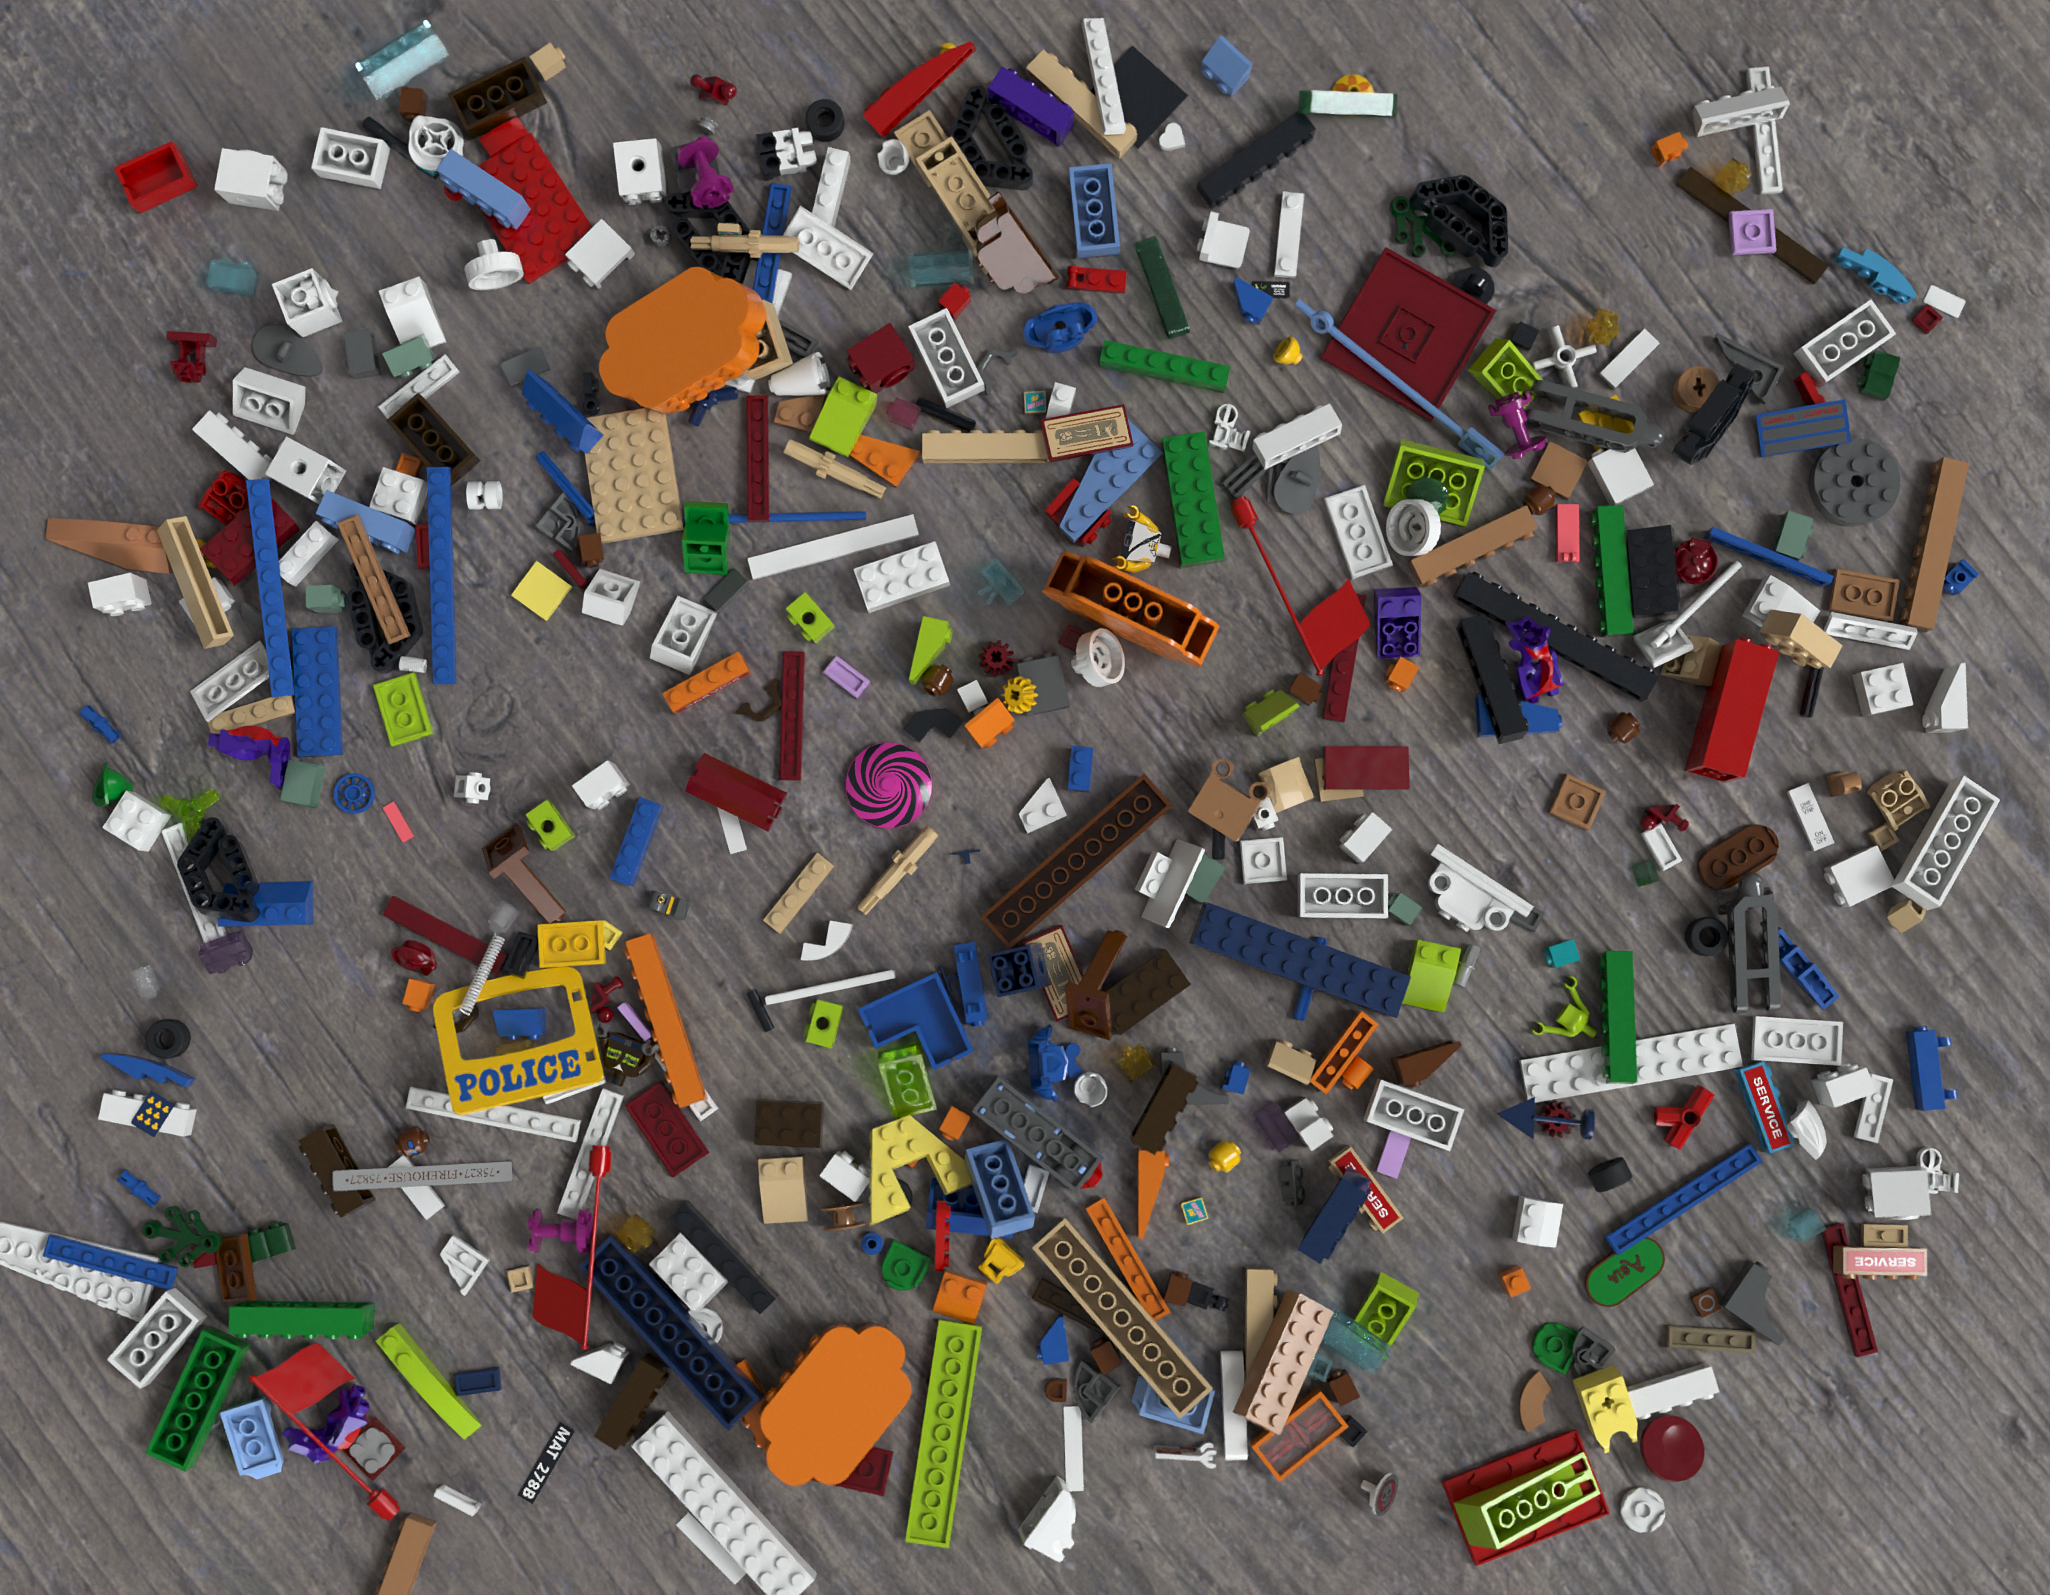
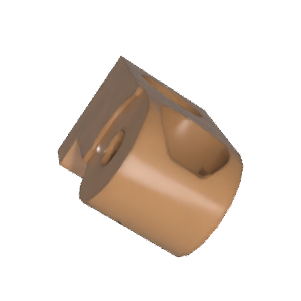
(1844, 783)

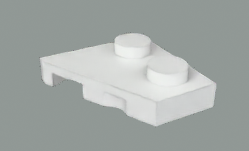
(1042, 808)
(463, 1262)

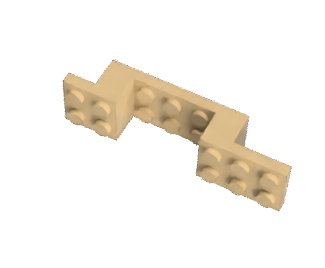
(948, 172)

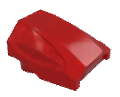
(226, 497)

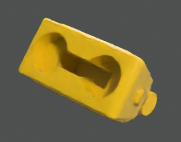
(1002, 1258)

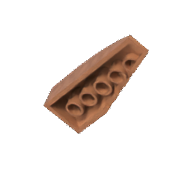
(121, 544)

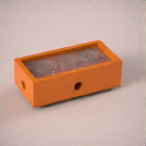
(1307, 1430)

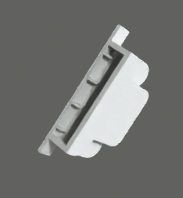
(1471, 895)

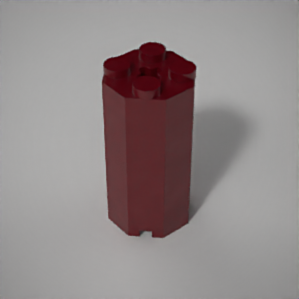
(736, 792)

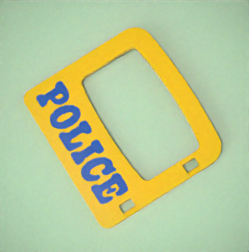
(523, 1074)

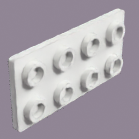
(1167, 881)

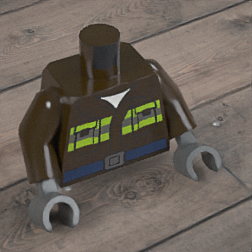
(624, 1054)

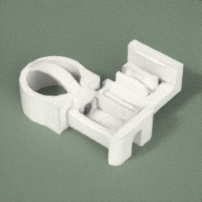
(1228, 435)
(1937, 1179)

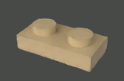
(1884, 1235)

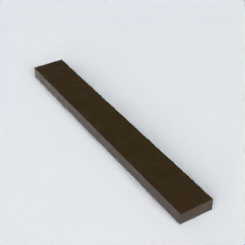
(1722, 203)

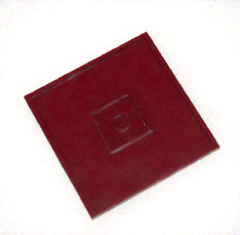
(1412, 307)

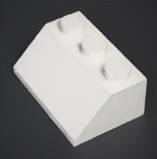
(268, 400)

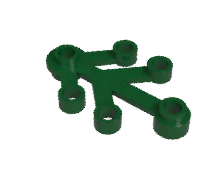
(1418, 225)
(184, 1236)

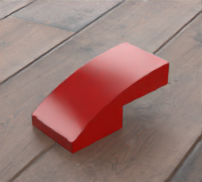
(503, 136)

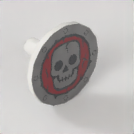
(1383, 1495)

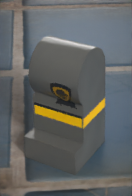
(669, 905)

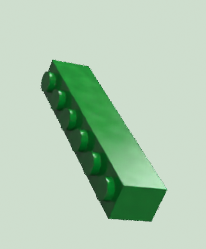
(1164, 366)
(1612, 571)
(1619, 1017)

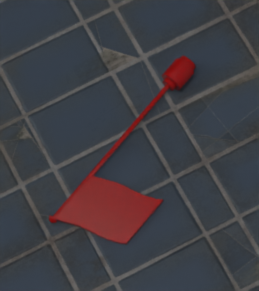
(1331, 623)
(559, 1300)
(305, 1381)

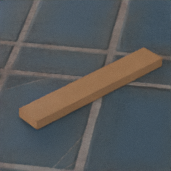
(373, 579)

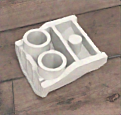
(1808, 1128)

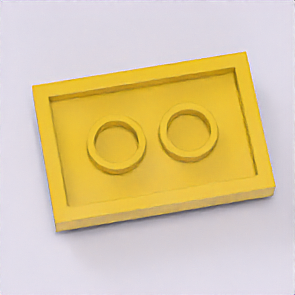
(571, 944)

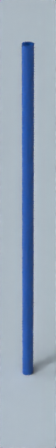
(787, 517)

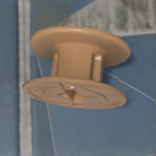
(1683, 390)
(843, 1216)

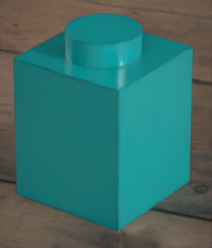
(1561, 953)

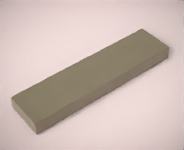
(1710, 1339)

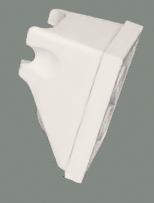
(1050, 1522)

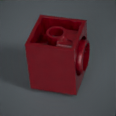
(880, 360)

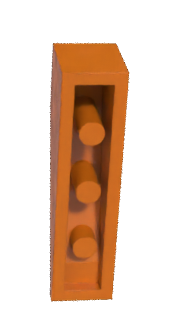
(1150, 1176)

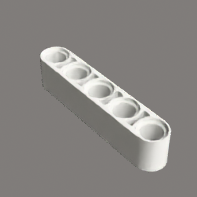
(1231, 1387)

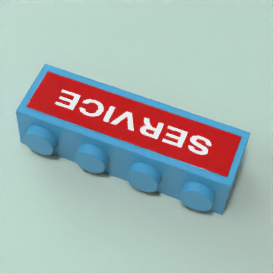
(1764, 1106)

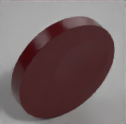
(1672, 1448)

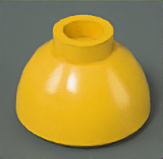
(1288, 351)

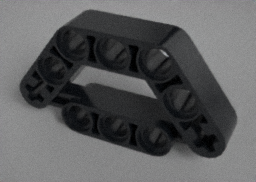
(1009, 144)
(1433, 202)
(721, 215)
(1715, 416)
(357, 610)
(219, 839)

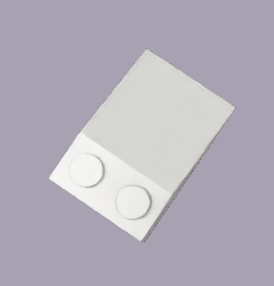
(412, 312)
(1777, 596)
(683, 635)
(1948, 703)

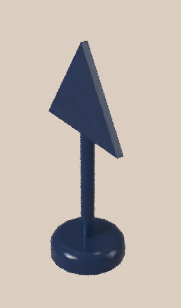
(1523, 1118)

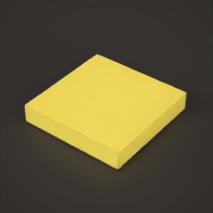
(541, 590)

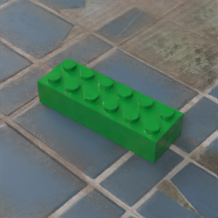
(1192, 499)
(301, 1318)
(197, 1399)

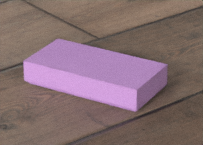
(846, 676)
(635, 1020)
(1393, 1154)

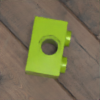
(800, 608)
(561, 832)
(827, 1036)

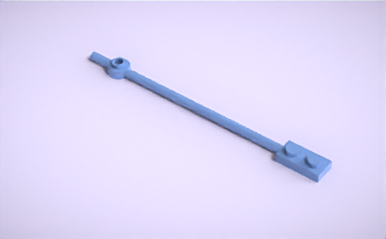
(1470, 441)

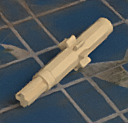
(754, 243)
(827, 465)
(903, 863)

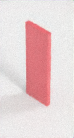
(398, 822)

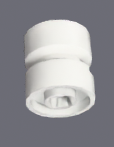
(484, 495)

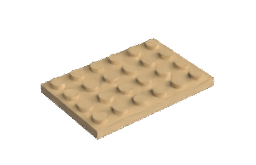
(633, 476)

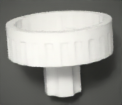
(493, 268)
(1423, 527)
(1098, 650)

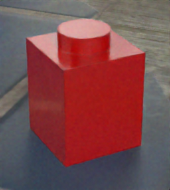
(955, 300)

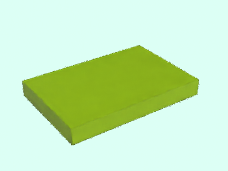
(403, 709)

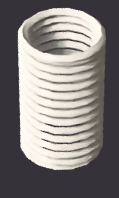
(412, 664)

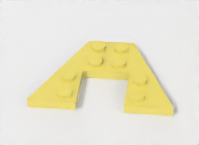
(899, 1145)

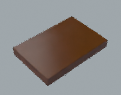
(235, 1269)

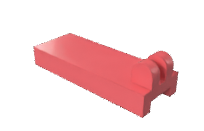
(1567, 533)

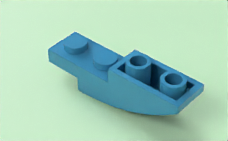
(1883, 275)

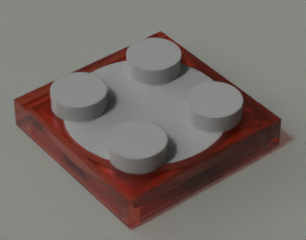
(374, 1449)

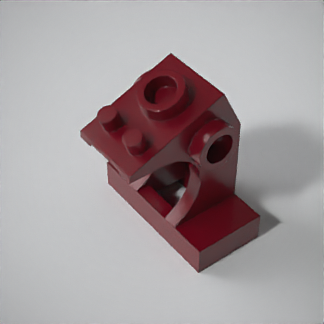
(190, 344)

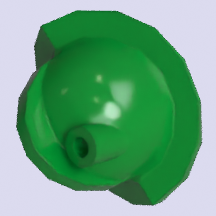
(109, 787)

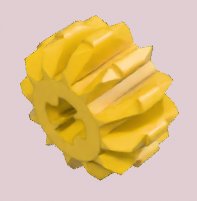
(1022, 687)

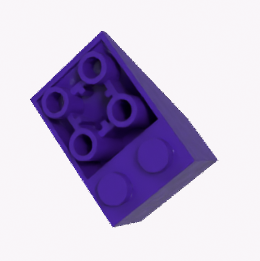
(1397, 622)

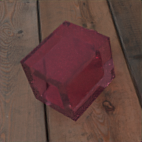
(903, 413)

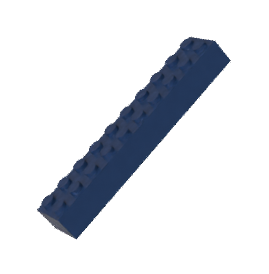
(1299, 959)
(672, 1332)

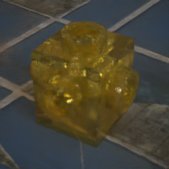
(1734, 176)
(1603, 327)
(1135, 1061)
(636, 1234)

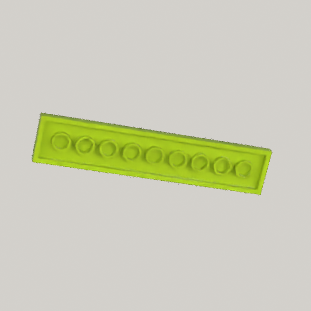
(943, 1433)

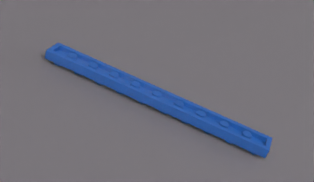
(441, 575)
(270, 587)

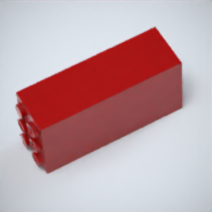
(1732, 711)

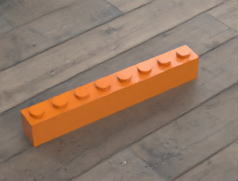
(666, 1020)

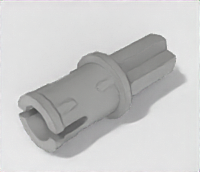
(1466, 965)

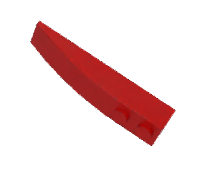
(914, 88)

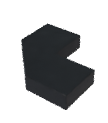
(923, 721)

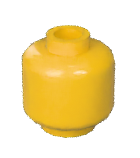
(1224, 1156)

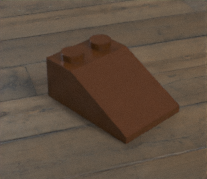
(1420, 1064)

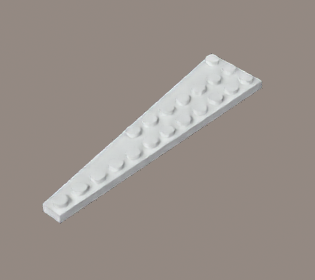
(23, 1252)

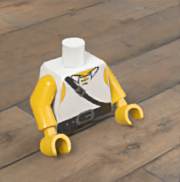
(1140, 543)

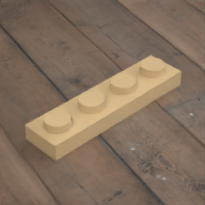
(253, 714)
(798, 893)

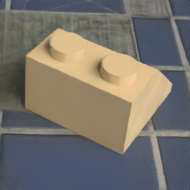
(1291, 1062)

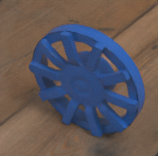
(354, 793)

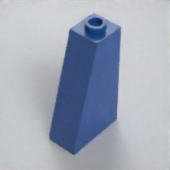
(1540, 718)

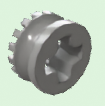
(706, 125)
(667, 237)

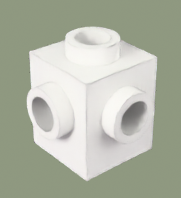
(472, 787)

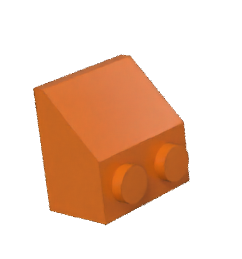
(990, 724)
(960, 1296)

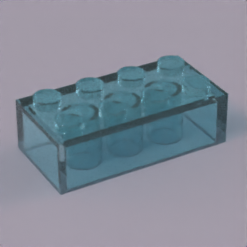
(402, 60)

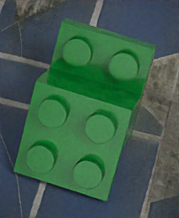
(706, 537)

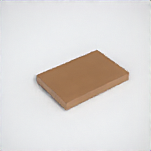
(1863, 595)

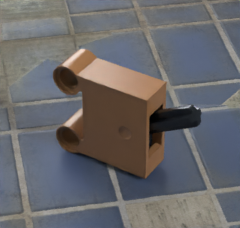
(1226, 807)

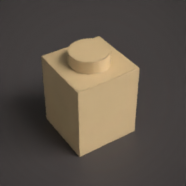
(548, 61)
(1905, 915)

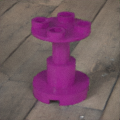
(710, 187)
(1514, 416)
(569, 1230)

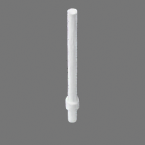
(1670, 629)

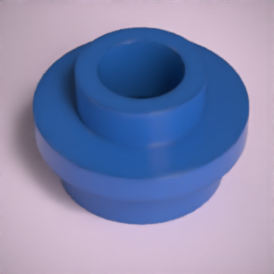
(872, 1236)

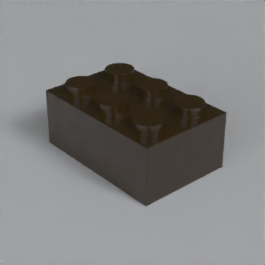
(789, 1123)

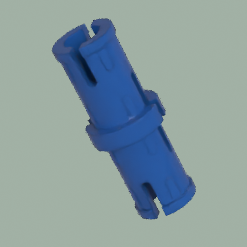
(100, 724)
(139, 1188)

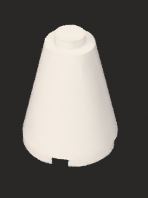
(802, 378)

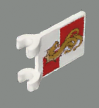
(1187, 1453)

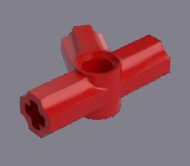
(1674, 1116)

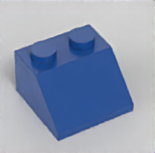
(520, 1022)

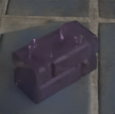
(226, 952)
(1275, 1125)

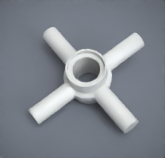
(1569, 351)

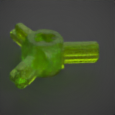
(182, 809)

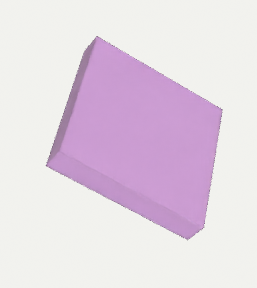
(1752, 232)

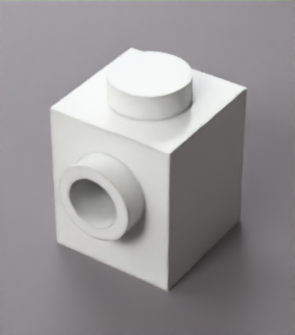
(1265, 816)

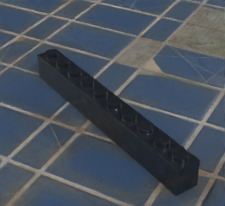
(1563, 639)

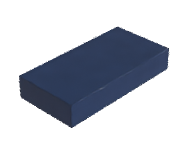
(477, 1381)

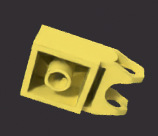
(1606, 1405)

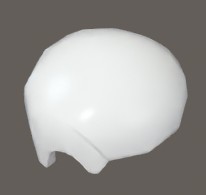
(893, 157)
(1090, 1089)

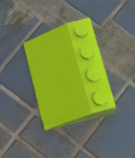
(1457, 472)

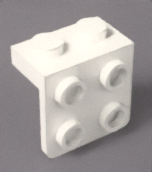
(1223, 242)

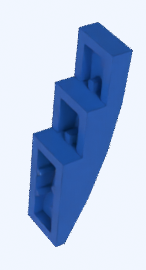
(1805, 972)
(142, 1067)

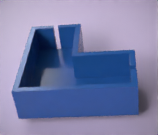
(922, 1009)

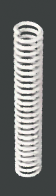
(493, 953)

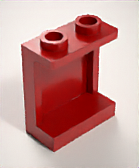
(1060, 505)

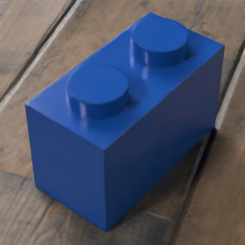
(1080, 769)

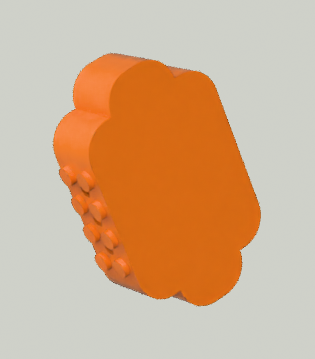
(682, 341)
(1131, 608)
(834, 1403)

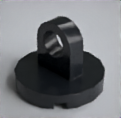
(1475, 283)

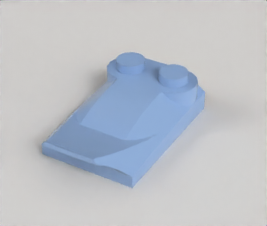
(1152, 1406)
(253, 1438)

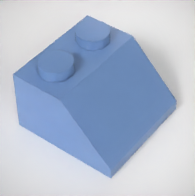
(1226, 67)

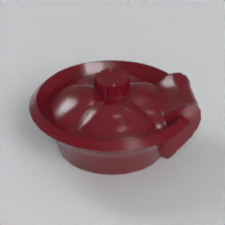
(1696, 561)
(415, 957)

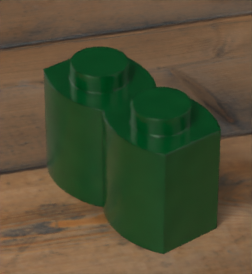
(1878, 375)
(270, 1242)

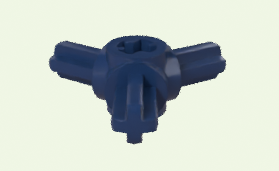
(703, 405)

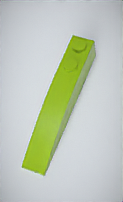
(427, 1380)

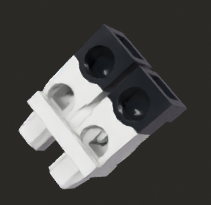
(783, 153)

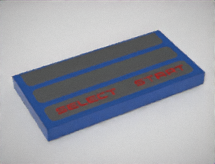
(1803, 428)

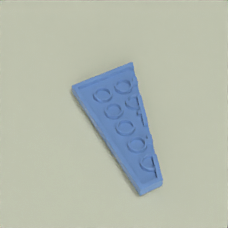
(1106, 481)

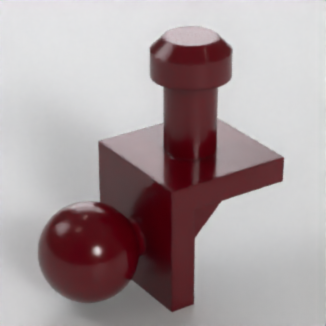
(714, 88)
(1662, 815)
(601, 998)

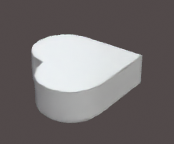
(1172, 138)

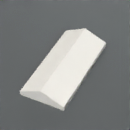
(232, 681)

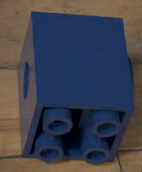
(1019, 970)

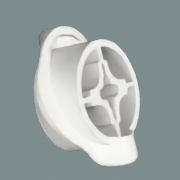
(436, 135)

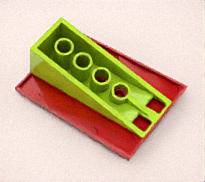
(1525, 1497)

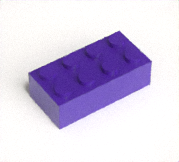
(1032, 106)

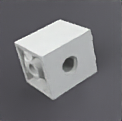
(250, 179)
(644, 184)
(307, 302)
(304, 470)
(1897, 1192)

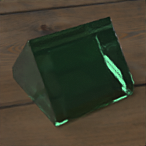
(1645, 873)

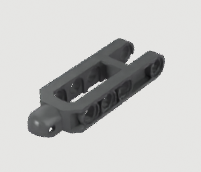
(1643, 434)
(1752, 895)

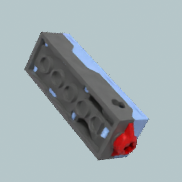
(1040, 1135)

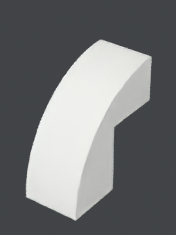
(836, 938)

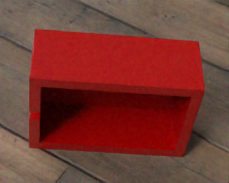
(156, 177)

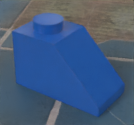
(1251, 301)
(1054, 1343)

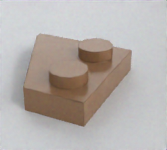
(800, 412)

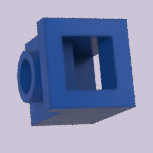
(1964, 572)
(1236, 1077)

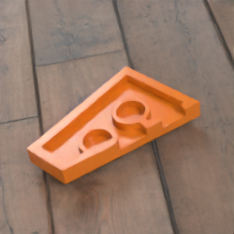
(884, 458)

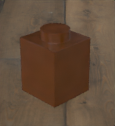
(412, 103)
(590, 550)
(1305, 689)
(1178, 1288)
(1105, 1355)
(1342, 1387)

